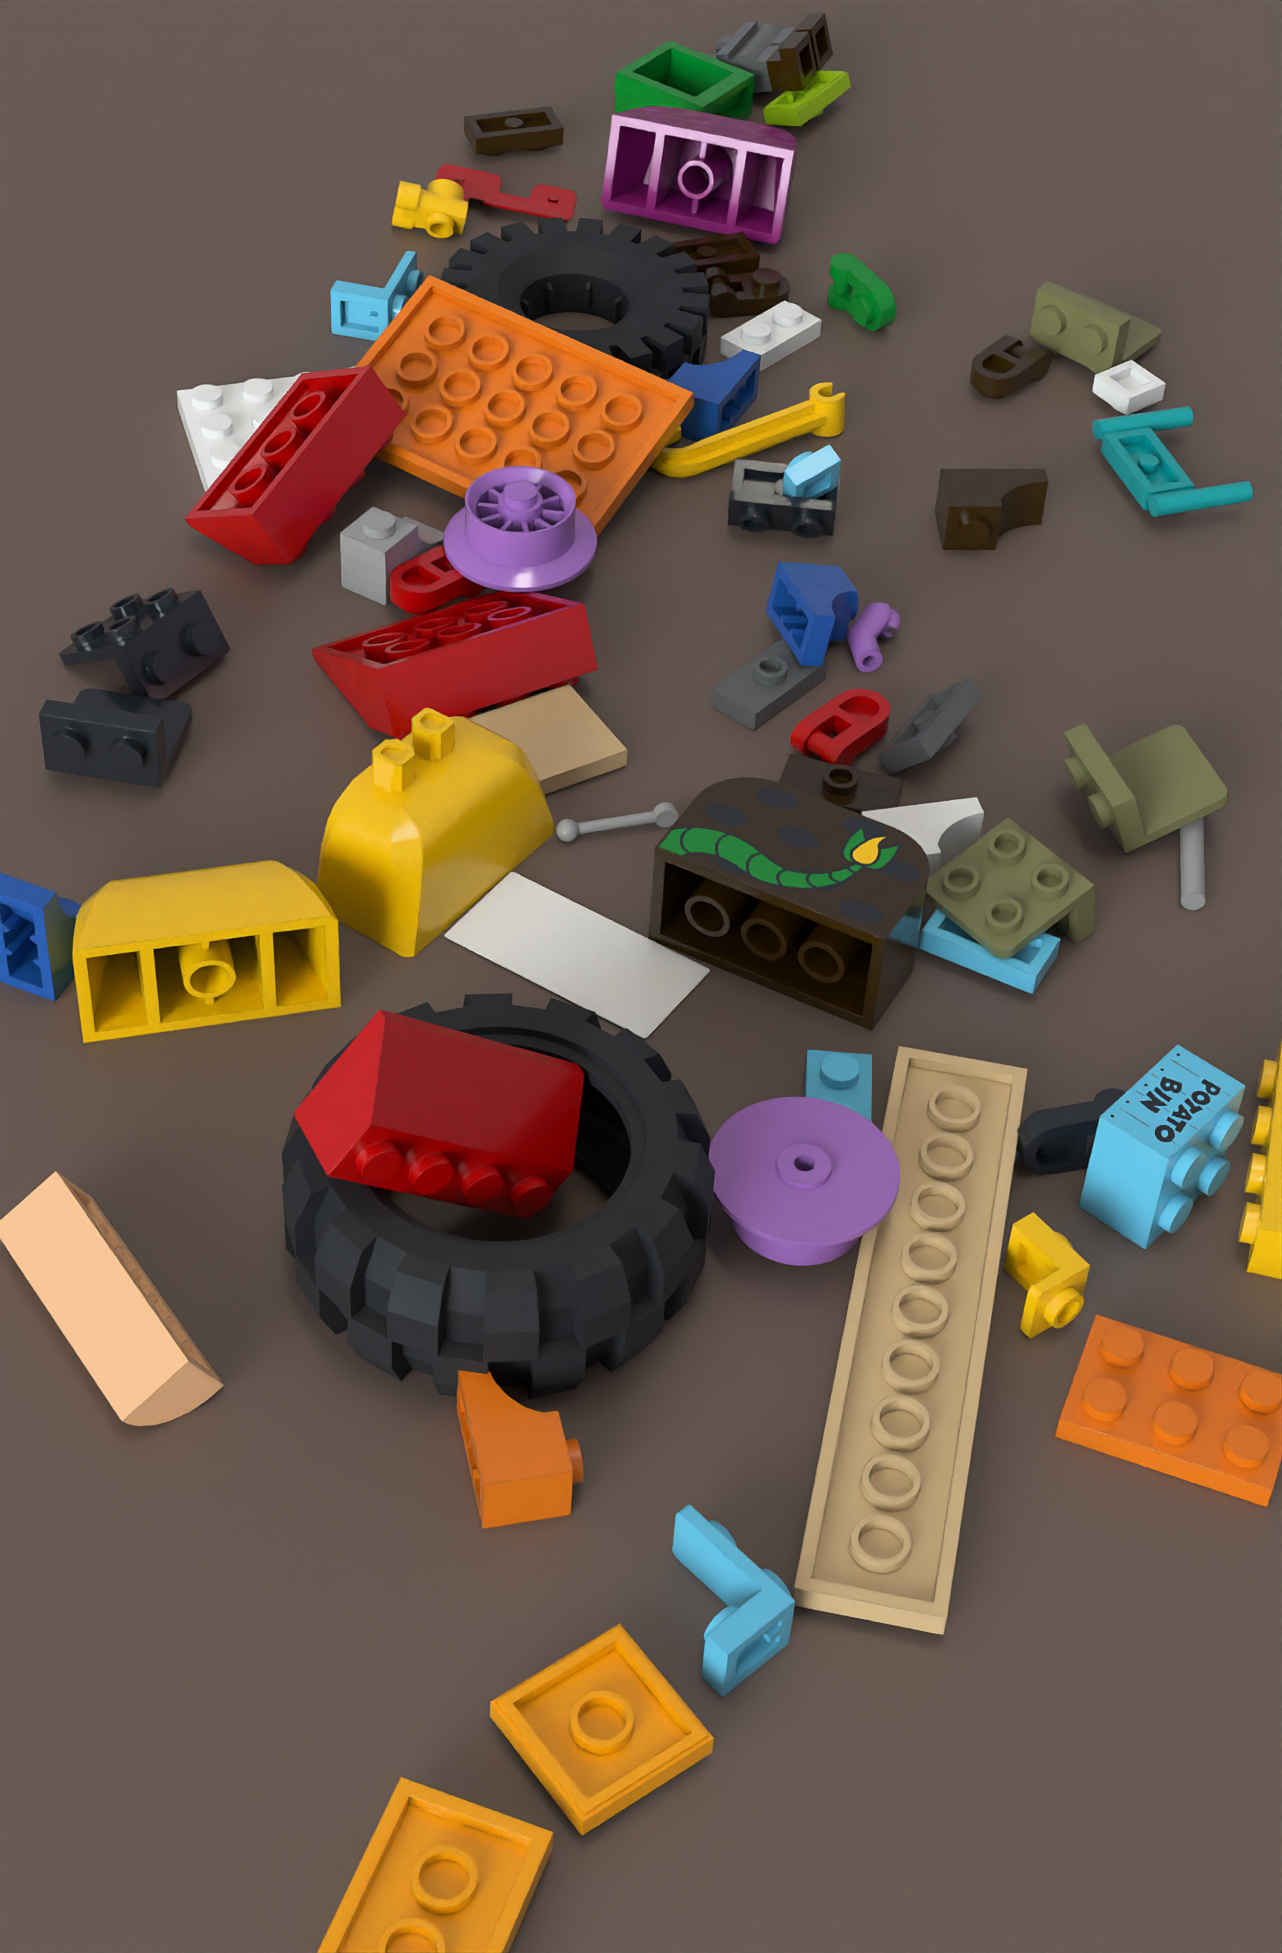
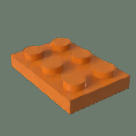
(1176, 1410)

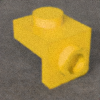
(1049, 1273)

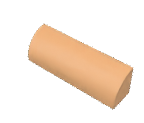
(106, 1305)

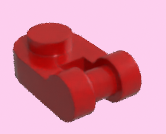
(428, 583)
(856, 717)

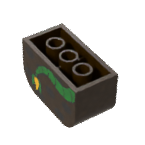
(792, 896)

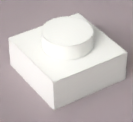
(1128, 387)

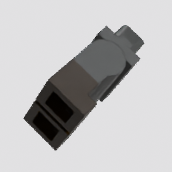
(778, 55)

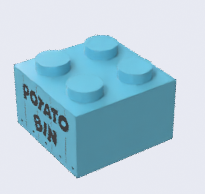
(1162, 1147)

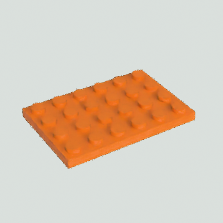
(509, 392)

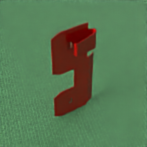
(486, 187)

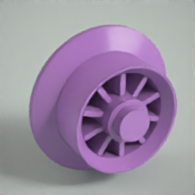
(520, 531)
(803, 1178)

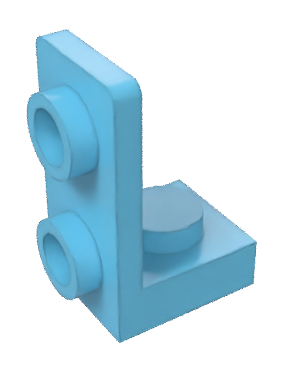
(368, 310)
(757, 1601)

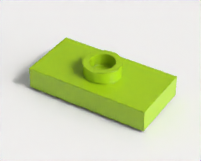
(798, 107)

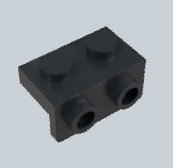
(759, 505)

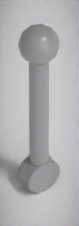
(663, 815)

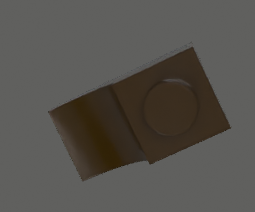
(985, 503)

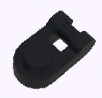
(1062, 1136)

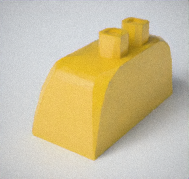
(429, 830)
(203, 950)

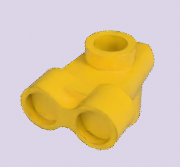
(437, 209)

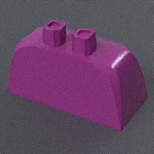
(700, 171)

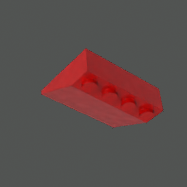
(461, 658)

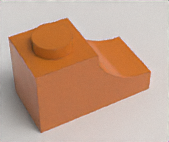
(515, 1455)

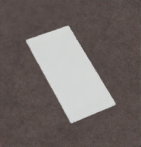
(578, 954)

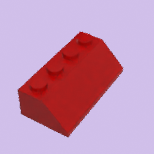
(298, 465)
(446, 1117)

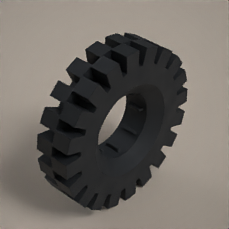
(635, 284)

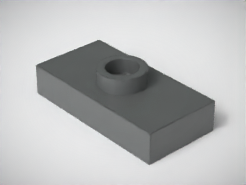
(765, 686)
(930, 727)

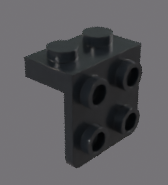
(153, 640)
(114, 736)

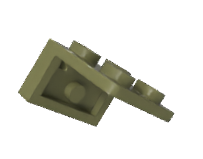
(1088, 329)
(1145, 785)
(1012, 891)

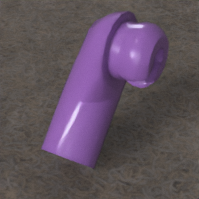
(862, 634)

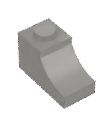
(378, 545)

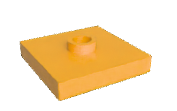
(601, 1728)

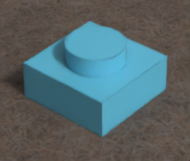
(812, 474)

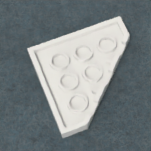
(225, 417)

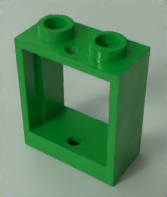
(717, 85)

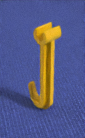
(819, 415)

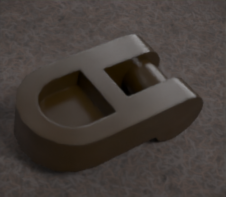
(745, 292)
(1007, 367)

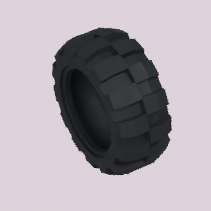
(530, 1305)

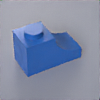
(720, 393)
(811, 607)
(36, 938)

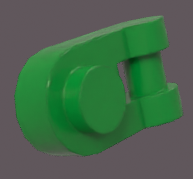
(860, 293)

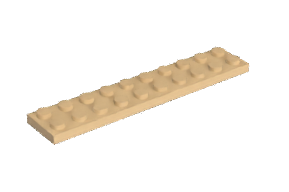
(914, 1350)

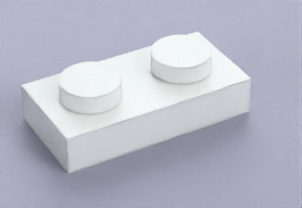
(773, 334)

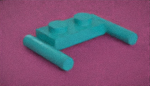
(1150, 468)

